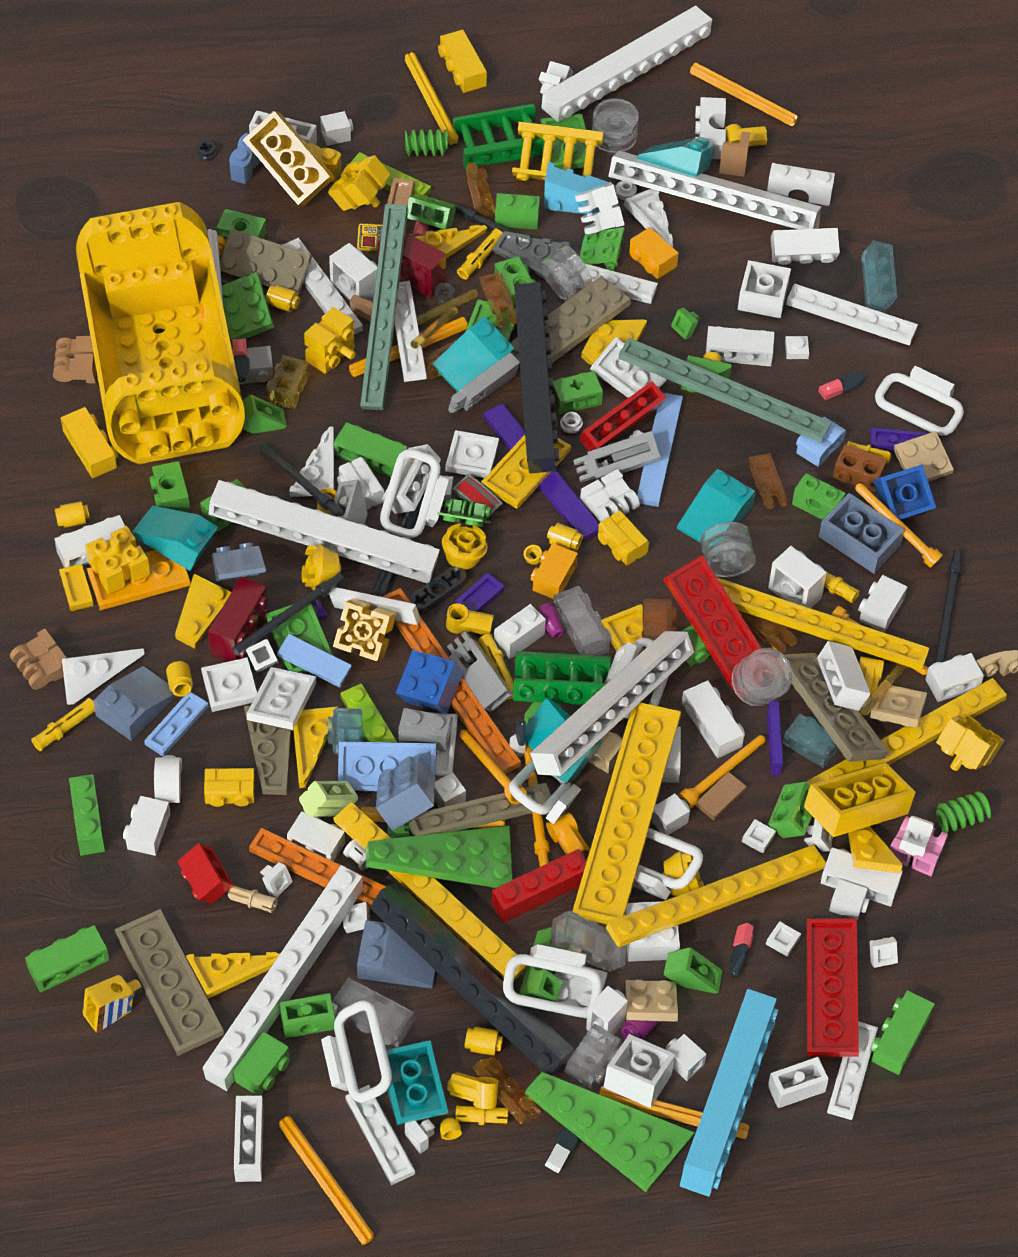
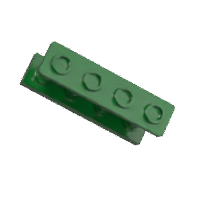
(500, 151)
(559, 666)

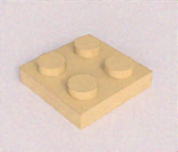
(926, 451)
(900, 706)
(651, 1000)

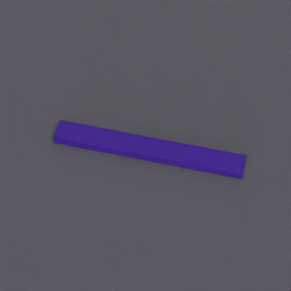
(553, 485)

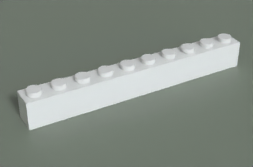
(626, 64)
(716, 192)
(315, 528)
(611, 703)
(284, 975)

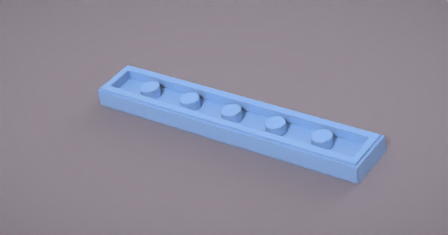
(663, 432)

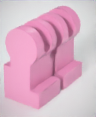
(931, 855)

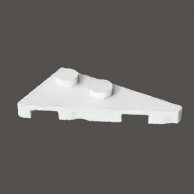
(649, 212)
(318, 467)
(90, 671)

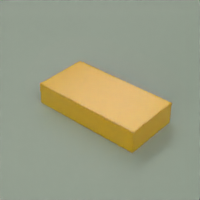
(76, 587)

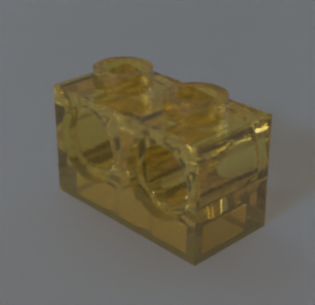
(287, 382)

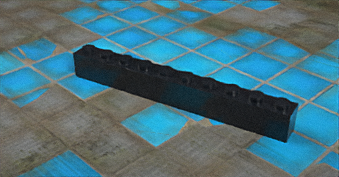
(535, 378)
(471, 979)

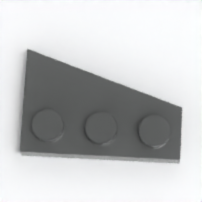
(528, 249)

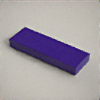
(886, 438)
(774, 736)

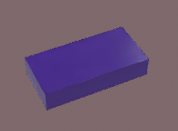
(481, 593)

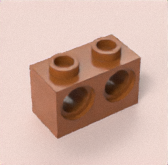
(859, 467)

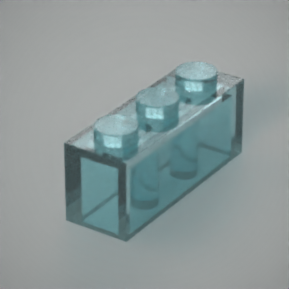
(879, 276)

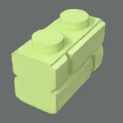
(327, 798)

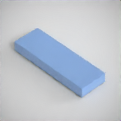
(314, 660)
(176, 724)

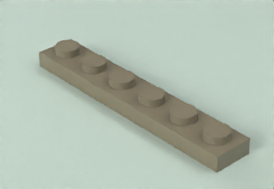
(475, 812)

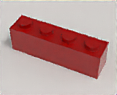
(623, 417)
(539, 886)

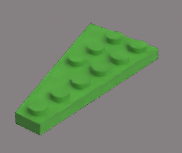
(459, 856)
(622, 1135)

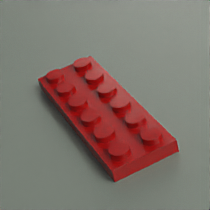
(712, 615)
(832, 988)

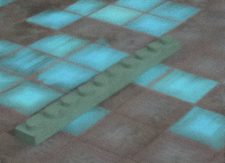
(384, 307)
(724, 390)

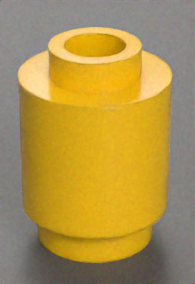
(282, 298)
(72, 514)
(565, 537)
(179, 678)
(483, 1041)

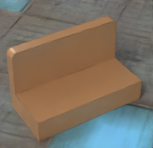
(735, 156)

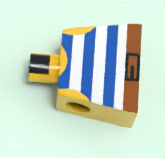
(109, 1001)

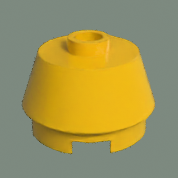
(464, 546)
(320, 565)
(676, 867)

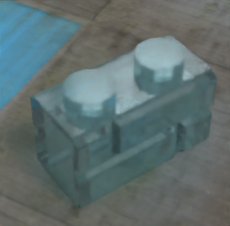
(345, 727)
(810, 740)

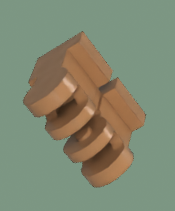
(74, 360)
(39, 660)

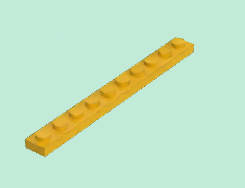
(826, 626)
(929, 728)
(715, 896)
(435, 897)

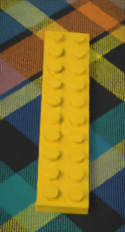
(626, 813)

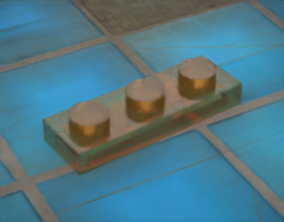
(508, 1091)

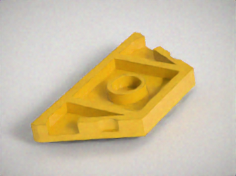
(606, 334)

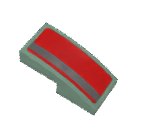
(472, 490)

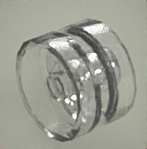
(618, 123)
(565, 272)
(728, 549)
(762, 677)

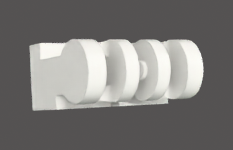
(609, 212)
(609, 496)

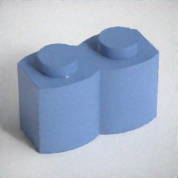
(242, 162)

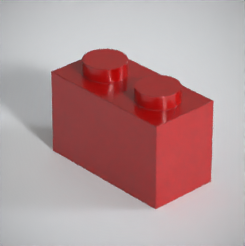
(205, 873)

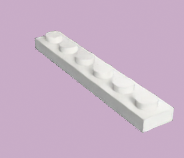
(322, 288)
(852, 314)
(406, 331)

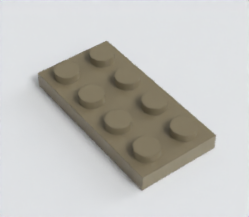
(272, 261)

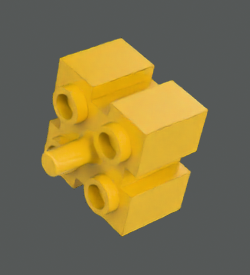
(359, 184)
(330, 340)
(117, 559)
(364, 629)
(970, 743)

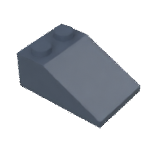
(238, 563)
(133, 702)
(390, 959)

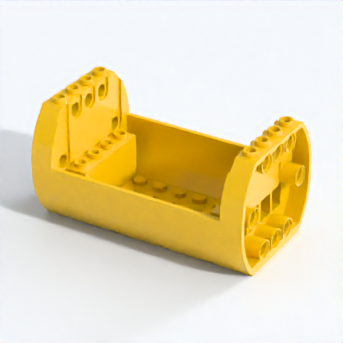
(148, 275)

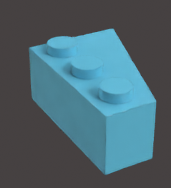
(563, 186)

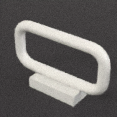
(929, 385)
(431, 501)
(627, 654)
(557, 802)
(657, 883)
(555, 960)
(339, 1057)

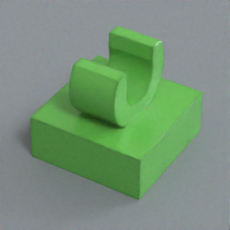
(685, 323)

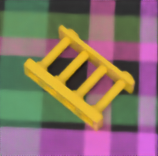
(550, 135)

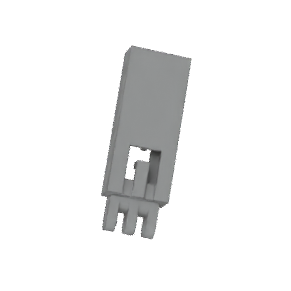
(485, 384)
(626, 456)
(481, 675)

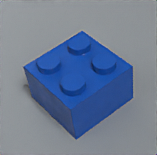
(905, 492)
(429, 681)

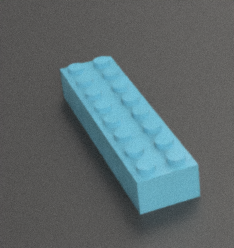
(729, 1093)

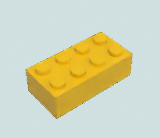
(289, 158)
(859, 799)

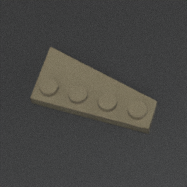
(271, 755)

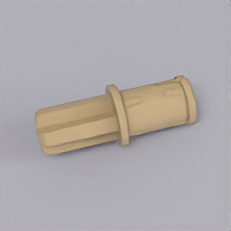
(253, 899)

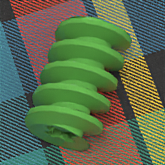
(426, 142)
(961, 810)

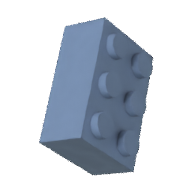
(861, 533)
(405, 791)

